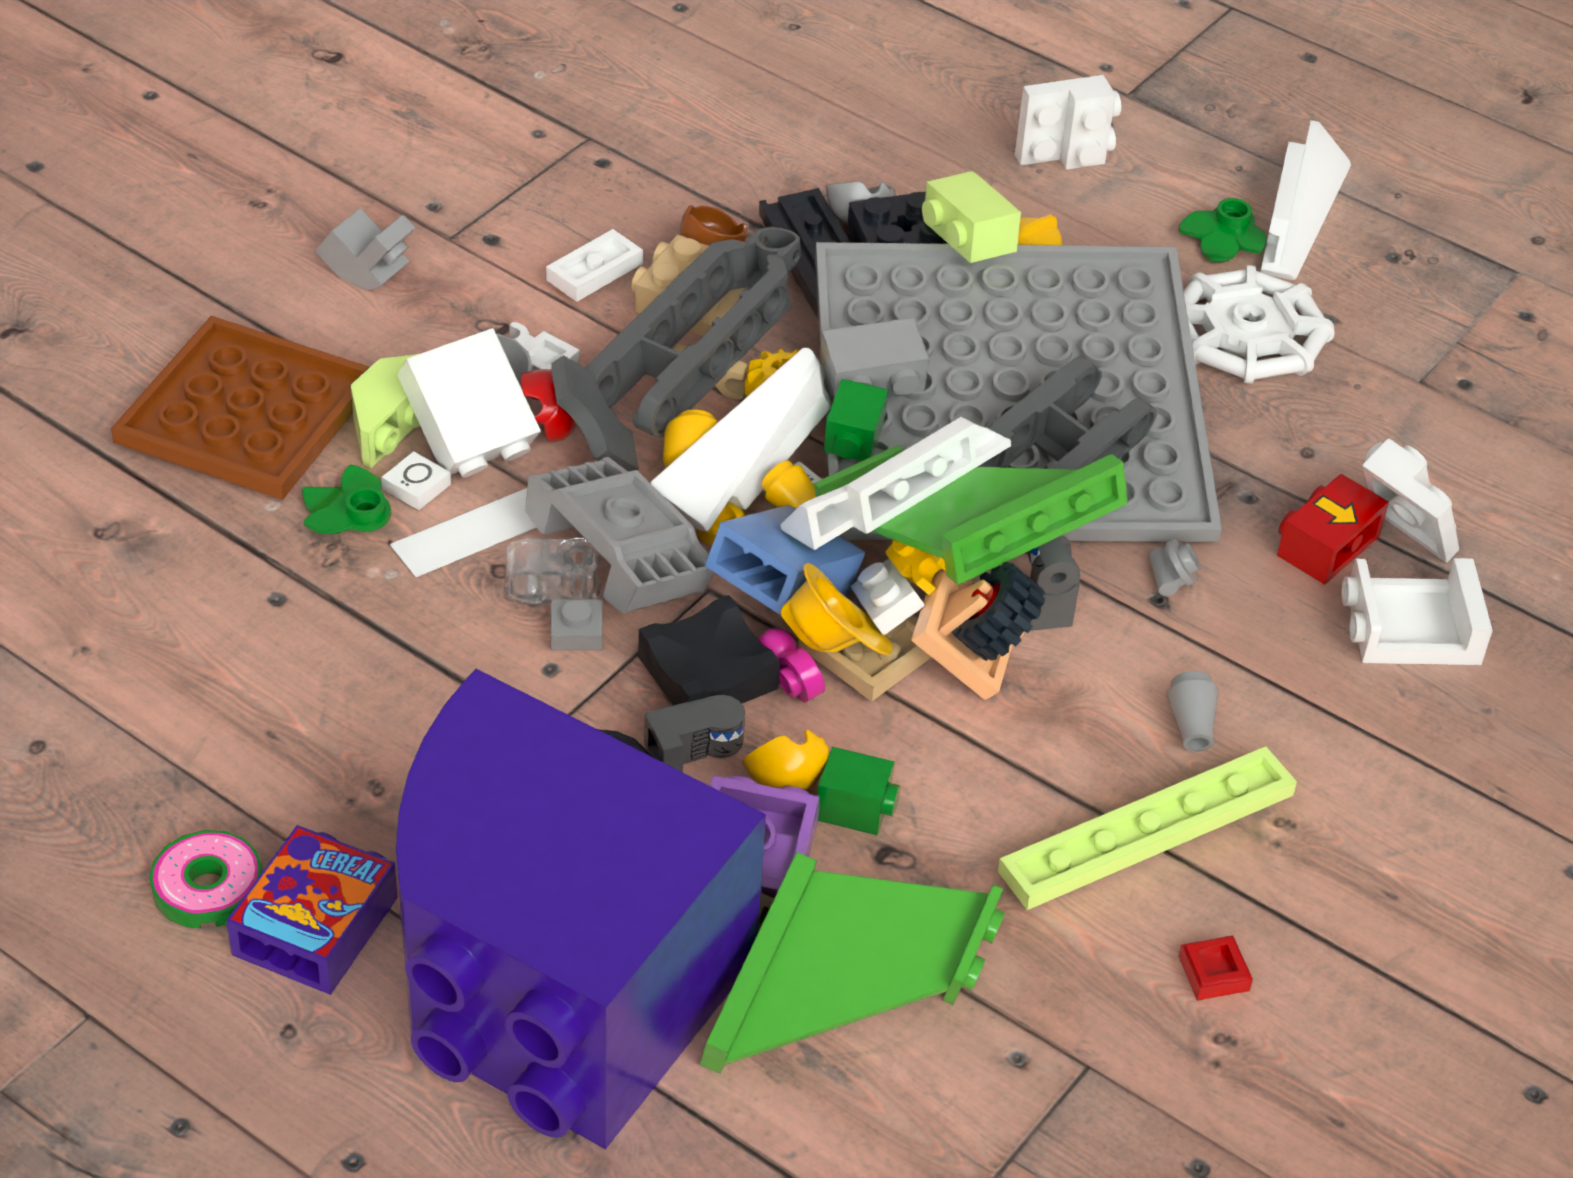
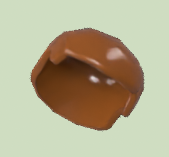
(710, 225)

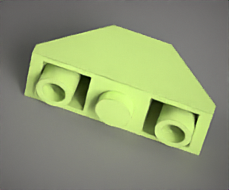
(381, 410)

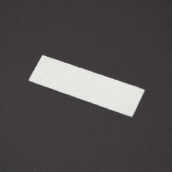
(465, 534)

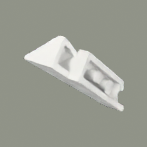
(1304, 197)
(747, 443)
(895, 483)

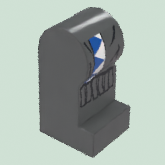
(1059, 578)
(695, 730)

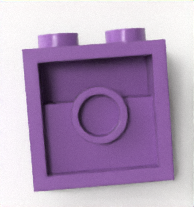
(789, 823)

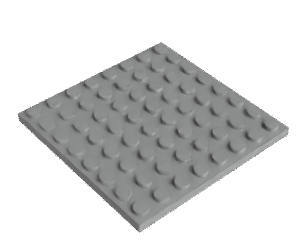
(1015, 322)

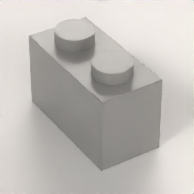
(877, 355)

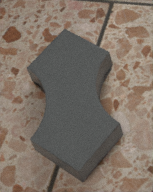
(580, 397)

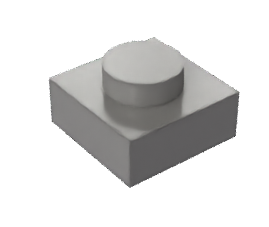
(576, 624)

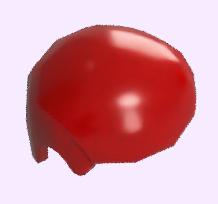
(556, 421)

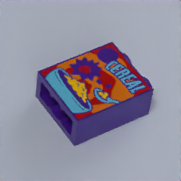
(313, 909)

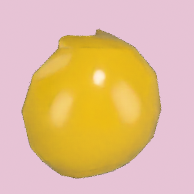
(787, 763)

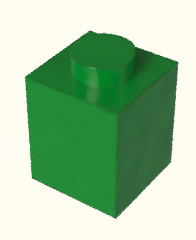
(855, 420)
(857, 791)

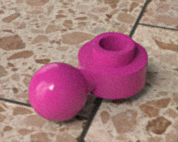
(798, 671)

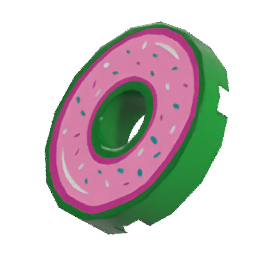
(197, 855)

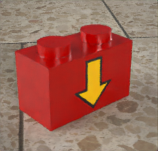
(1331, 528)

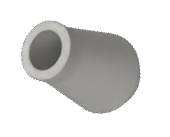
(1194, 706)

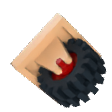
(976, 624)

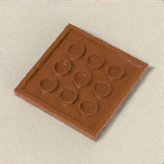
(242, 407)

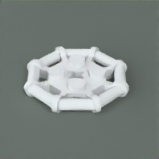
(1269, 329)

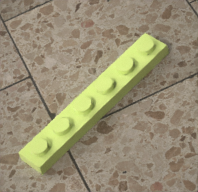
(1145, 827)

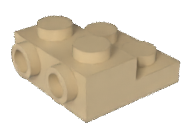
(667, 265)

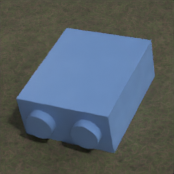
(770, 563)

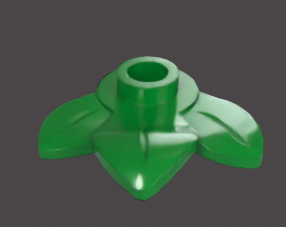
(1225, 230)
(352, 506)

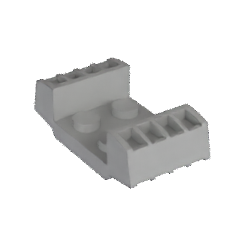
(629, 524)

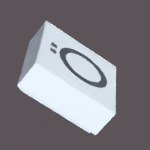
(416, 480)

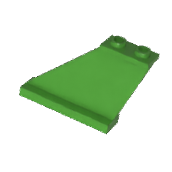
(996, 510)
(848, 952)

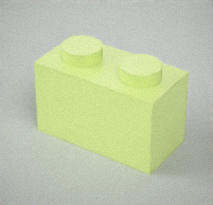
(971, 216)

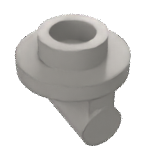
(1174, 566)

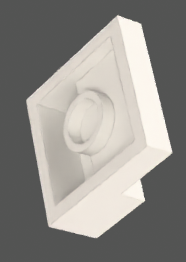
(1067, 122)
(1414, 503)

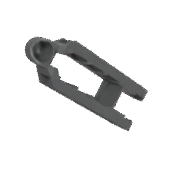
(690, 374)
(1046, 422)

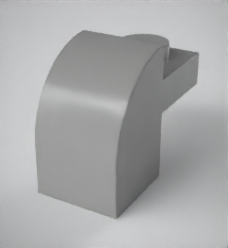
(364, 252)

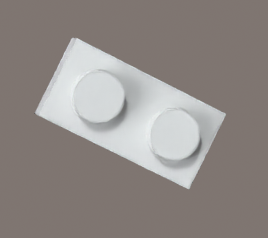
(594, 265)
(886, 595)

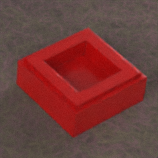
(1215, 967)

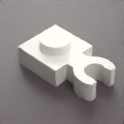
(543, 348)

